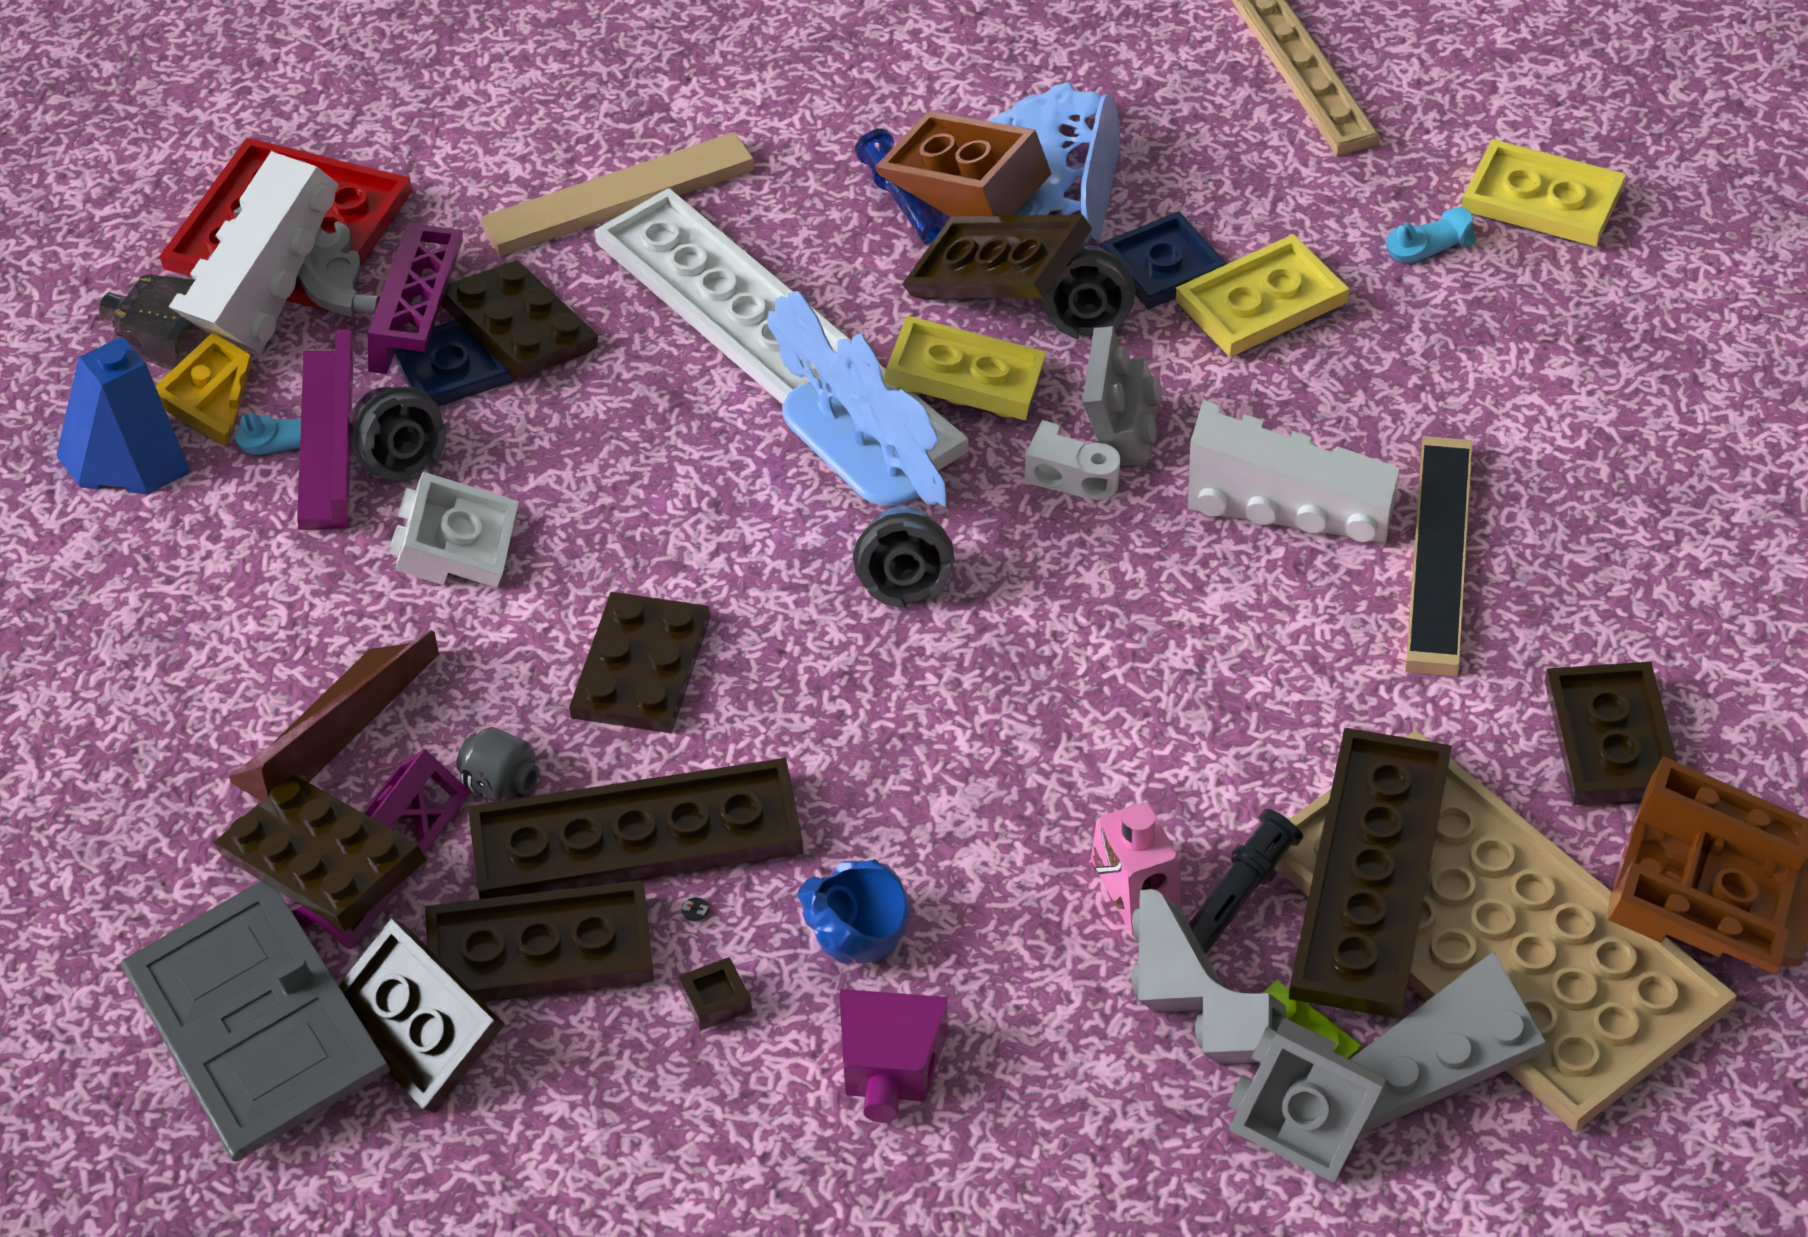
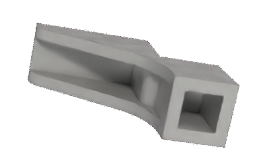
(1179, 977)

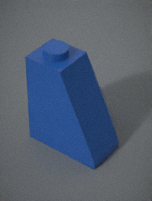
(118, 425)

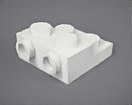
(453, 531)

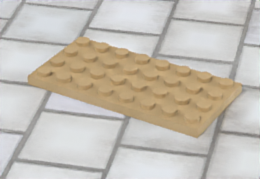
(1595, 989)

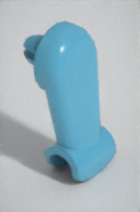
(1415, 243)
(266, 435)

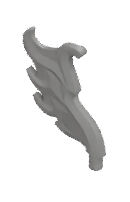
(332, 273)

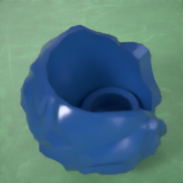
(856, 910)

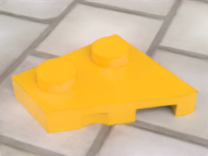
(208, 387)

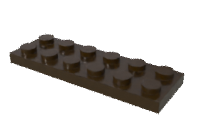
(635, 829)
(1371, 874)

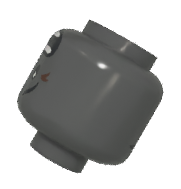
(497, 765)

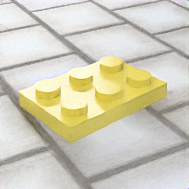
(1544, 192)
(1262, 295)
(965, 368)

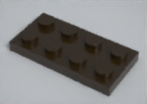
(998, 256)
(319, 852)
(545, 940)

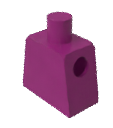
(890, 1047)

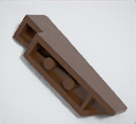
(337, 716)

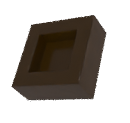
(715, 993)

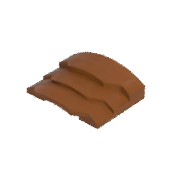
(1715, 870)

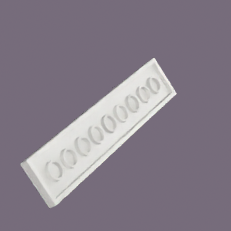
(725, 296)

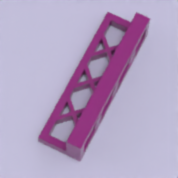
(403, 285)
(326, 437)
(387, 807)

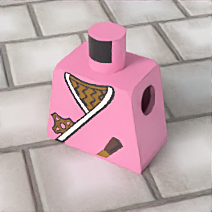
(1130, 849)

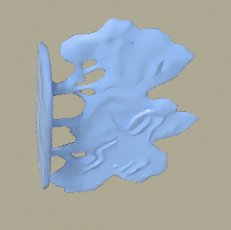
(1046, 115)
(850, 416)

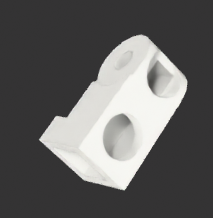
(1071, 465)

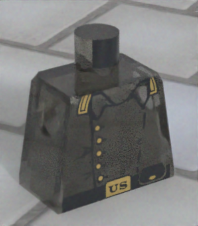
(150, 324)

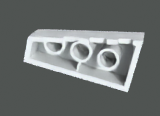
(259, 254)
(1287, 480)

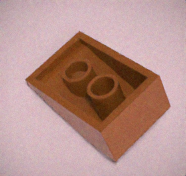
(967, 165)

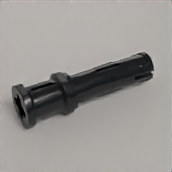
(1252, 865)

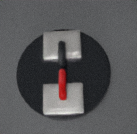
(695, 909)

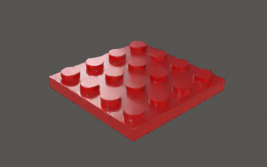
(363, 202)

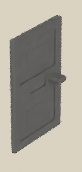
(253, 1019)

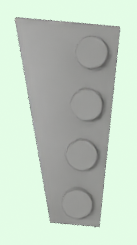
(1451, 1043)

